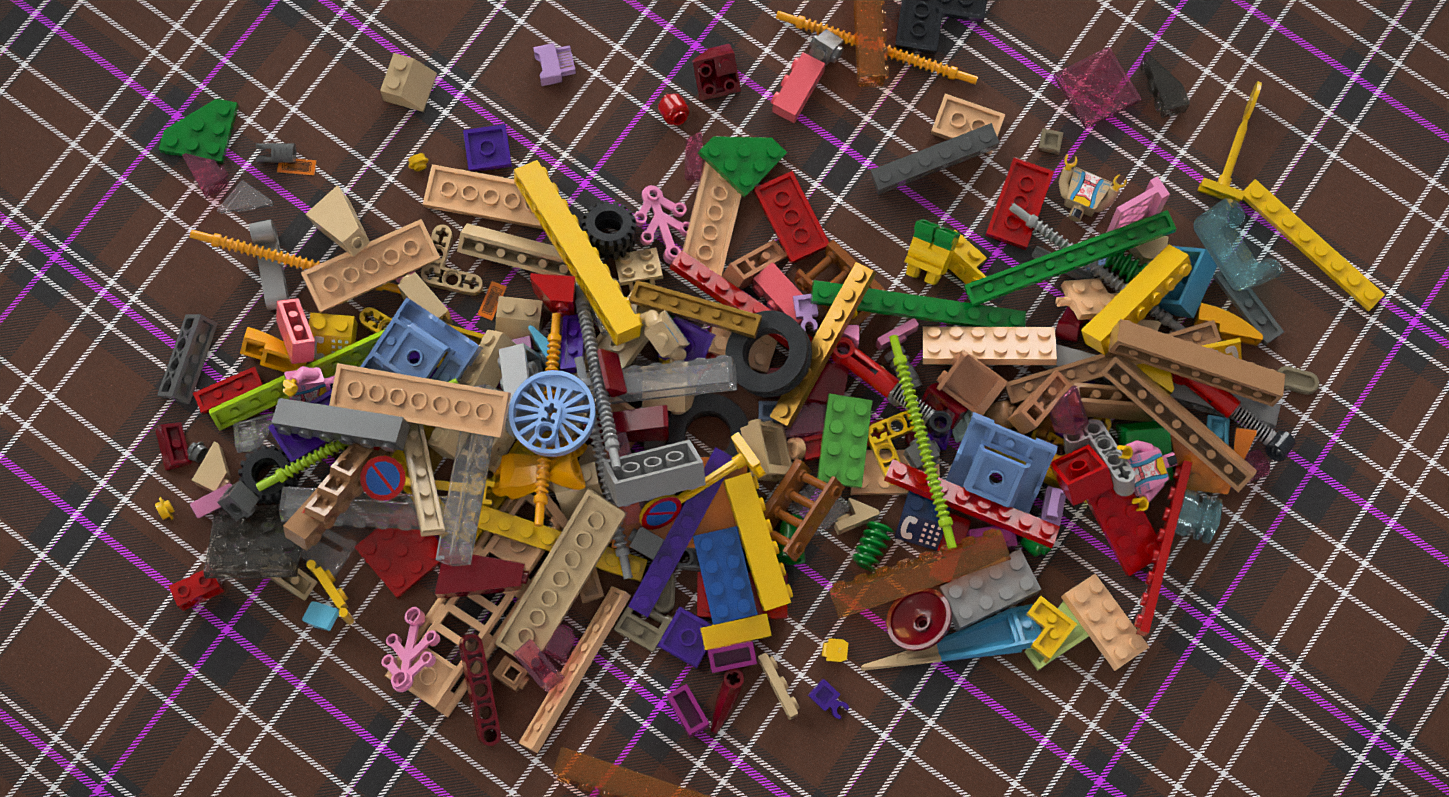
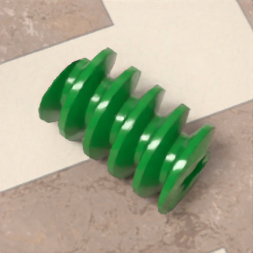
(1124, 265)
(871, 544)

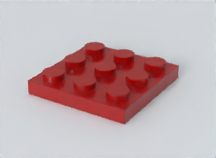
(399, 557)

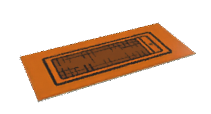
(301, 166)
(490, 302)

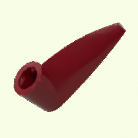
(1068, 326)
(726, 699)

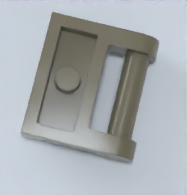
(641, 631)

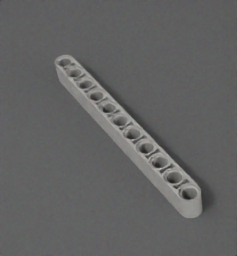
(1181, 393)

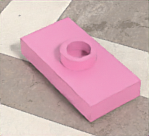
(902, 331)

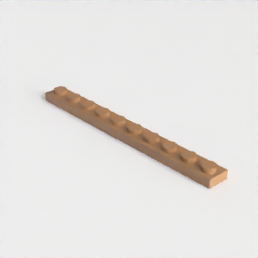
(1091, 368)

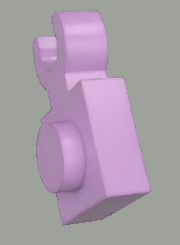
(805, 311)

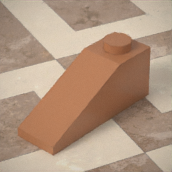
(747, 267)
(1039, 403)

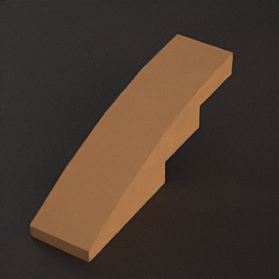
(339, 482)

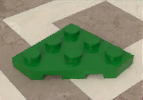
(202, 132)
(742, 159)

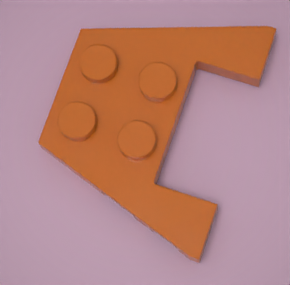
(1203, 477)

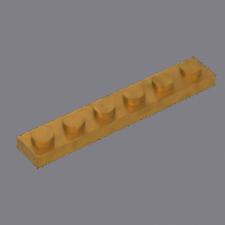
(695, 309)

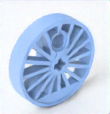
(561, 382)

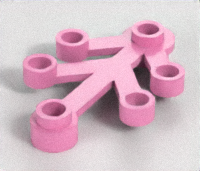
(661, 220)
(403, 678)

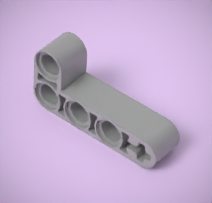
(271, 273)
(1103, 444)

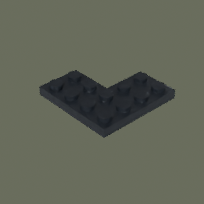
(921, 21)

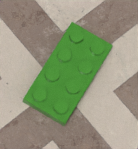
(844, 440)

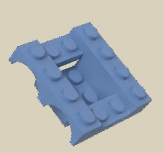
(423, 332)
(975, 464)

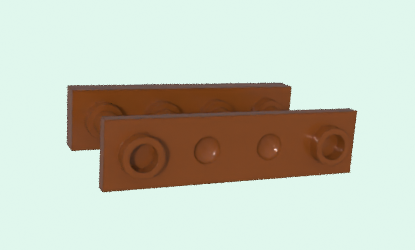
(834, 255)
(786, 493)

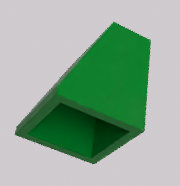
(1147, 432)

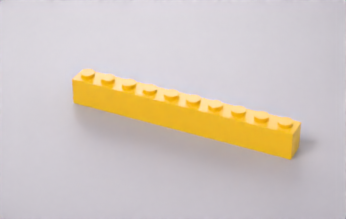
(577, 253)

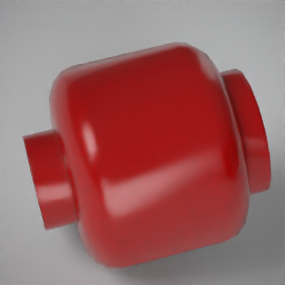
(673, 109)

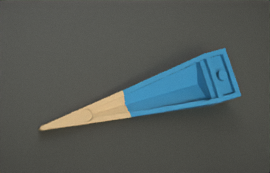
(997, 635)

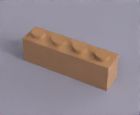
(1109, 403)

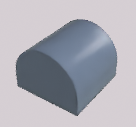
(765, 410)

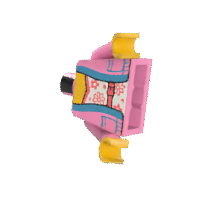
(306, 384)
(1148, 468)

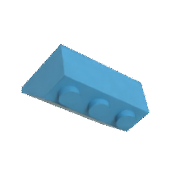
(1189, 292)

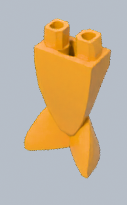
(518, 473)

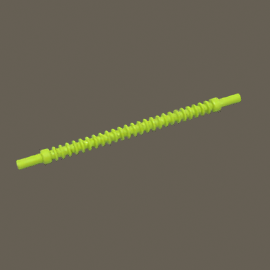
(900, 362)
(283, 474)

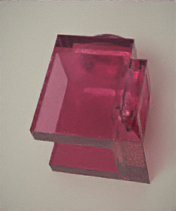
(560, 643)

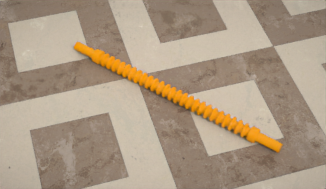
(800, 22)
(217, 240)
(541, 499)

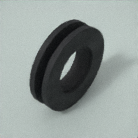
(793, 370)
(708, 405)

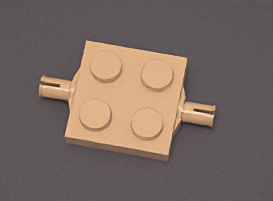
(1084, 297)

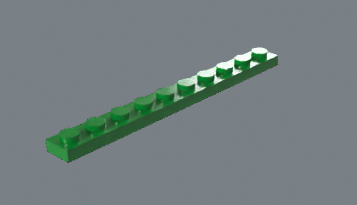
(1070, 258)
(923, 307)

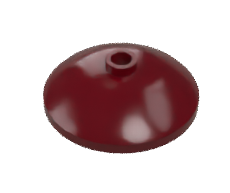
(912, 612)

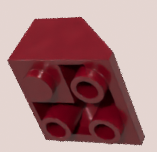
(716, 72)

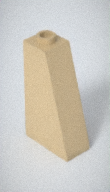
(339, 221)

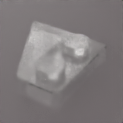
(251, 433)

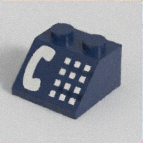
(919, 522)

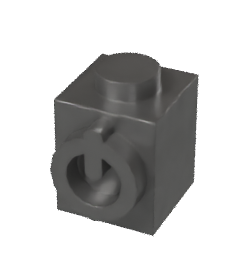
(826, 47)
(912, 454)

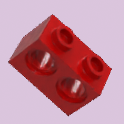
(195, 590)

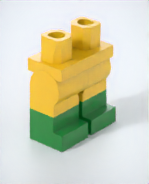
(931, 250)

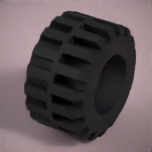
(615, 217)
(255, 463)

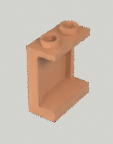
(971, 383)

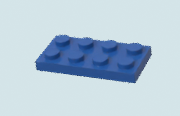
(724, 575)

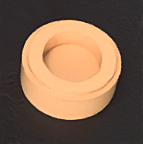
(796, 448)

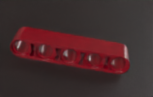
(487, 698)

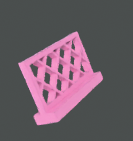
(1142, 206)

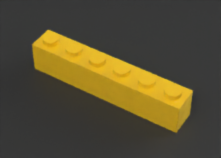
(1138, 296)
(757, 541)

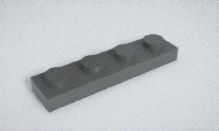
(1251, 309)

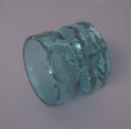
(1201, 517)

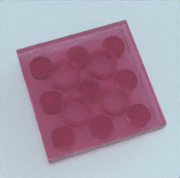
(1097, 87)

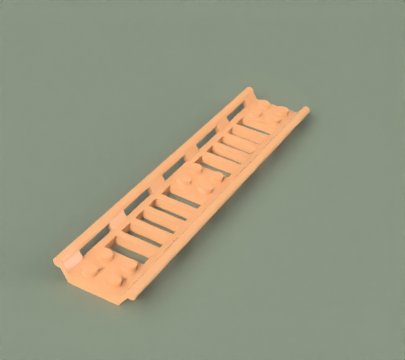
(436, 682)

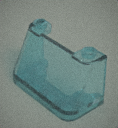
(1228, 249)

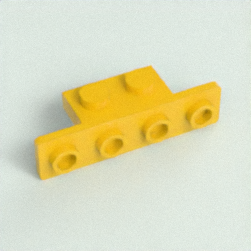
(966, 261)

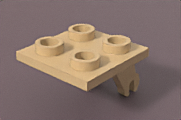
(639, 266)

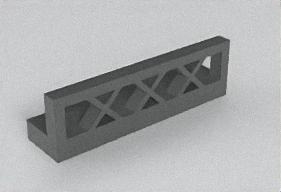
(190, 358)

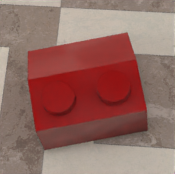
(556, 292)
(1082, 474)

